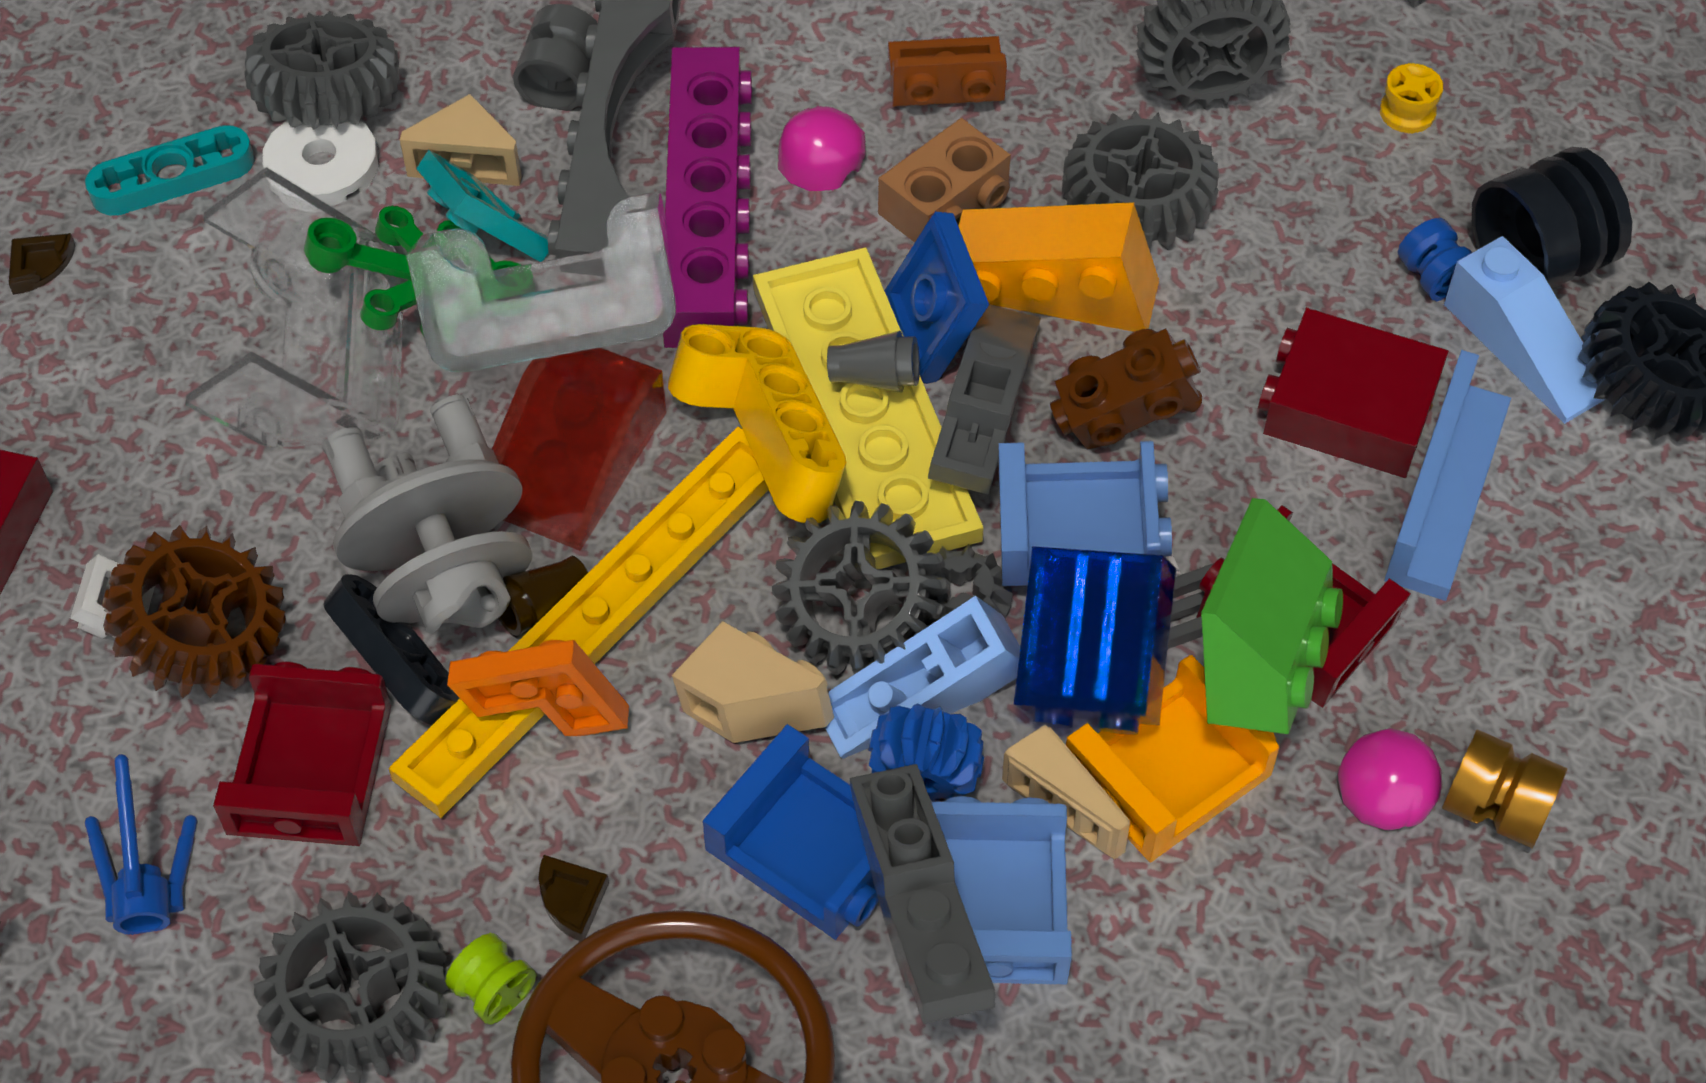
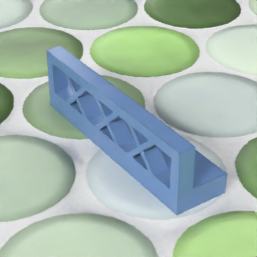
(1448, 485)

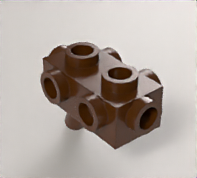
(1127, 388)

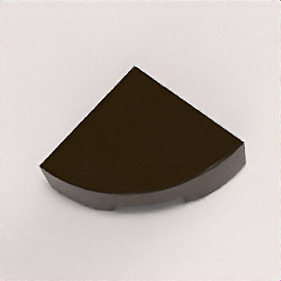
(37, 258)
(571, 895)

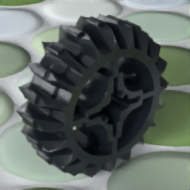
(1650, 359)

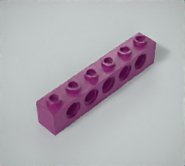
(705, 185)

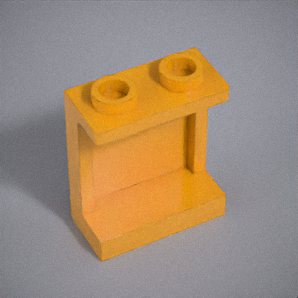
(1175, 772)

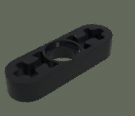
(391, 650)

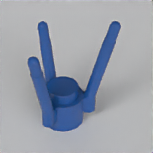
(140, 896)

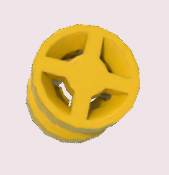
(1411, 98)

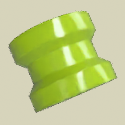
(490, 978)

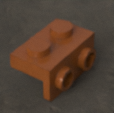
(947, 71)

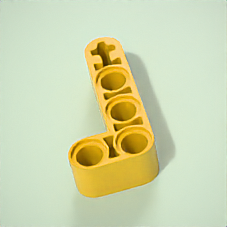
(775, 406)

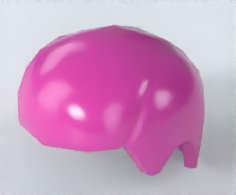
(820, 148)
(1390, 779)

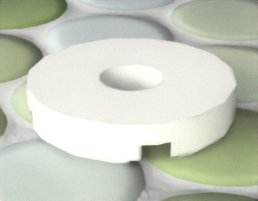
(350, 169)

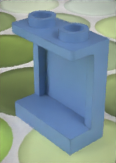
(1080, 507)
(1012, 884)

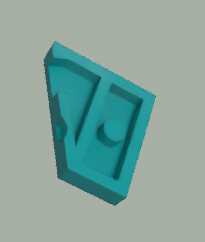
(476, 207)

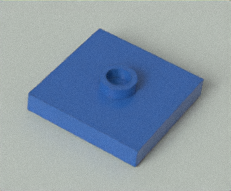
(937, 294)

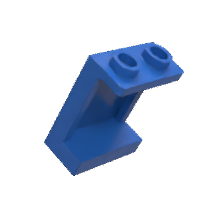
(795, 836)

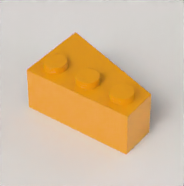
(1065, 262)

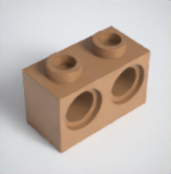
(947, 175)

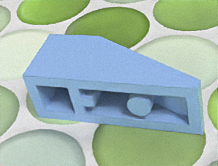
(1523, 325)
(943, 665)

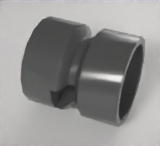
(554, 57)

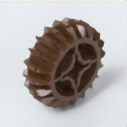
(185, 643)

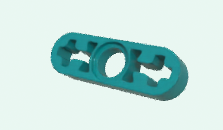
(151, 160)

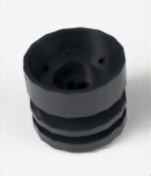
(1558, 213)

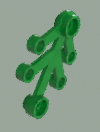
(333, 245)

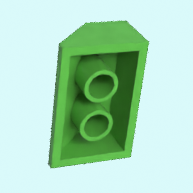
(1267, 624)

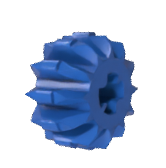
(938, 742)

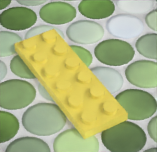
(881, 431)

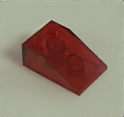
(576, 437)

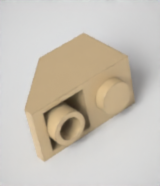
(749, 689)

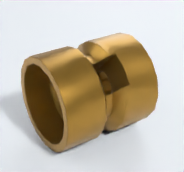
(1505, 788)

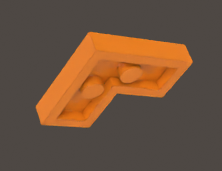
(547, 676)

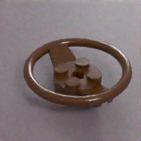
(641, 1044)

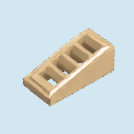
(1048, 770)

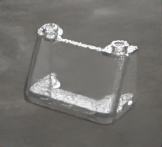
(547, 307)

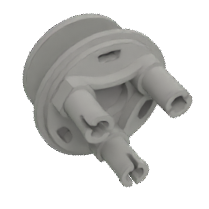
(431, 524)

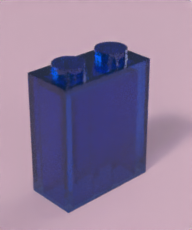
(1095, 638)

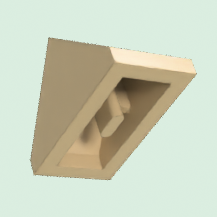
(466, 138)

